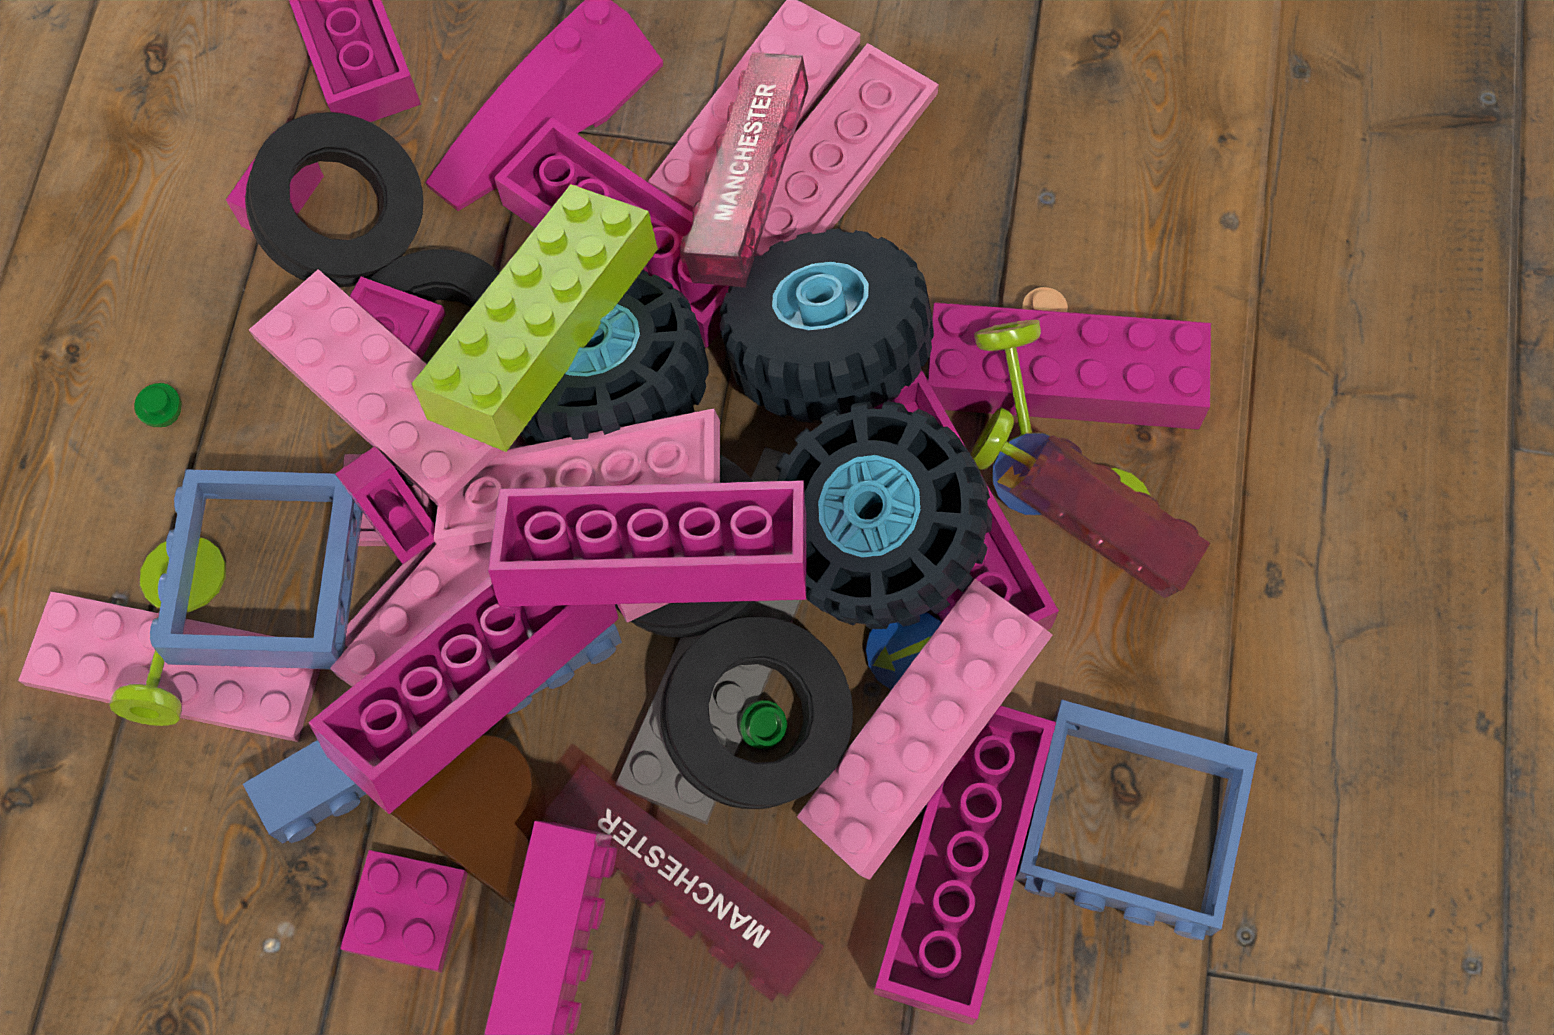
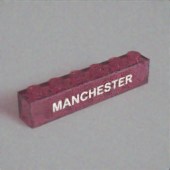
(745, 170)
(691, 888)

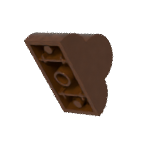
(480, 813)

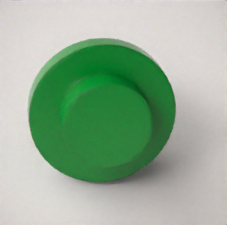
(158, 405)
(762, 724)

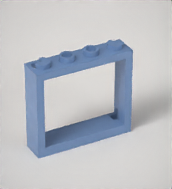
(257, 651)
(1167, 746)

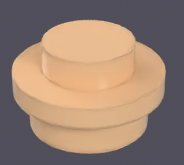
(1045, 299)

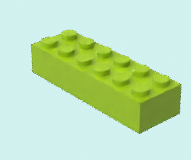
(536, 317)

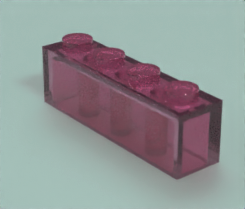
(1110, 516)

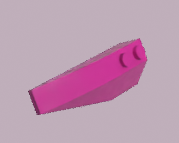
(573, 75)

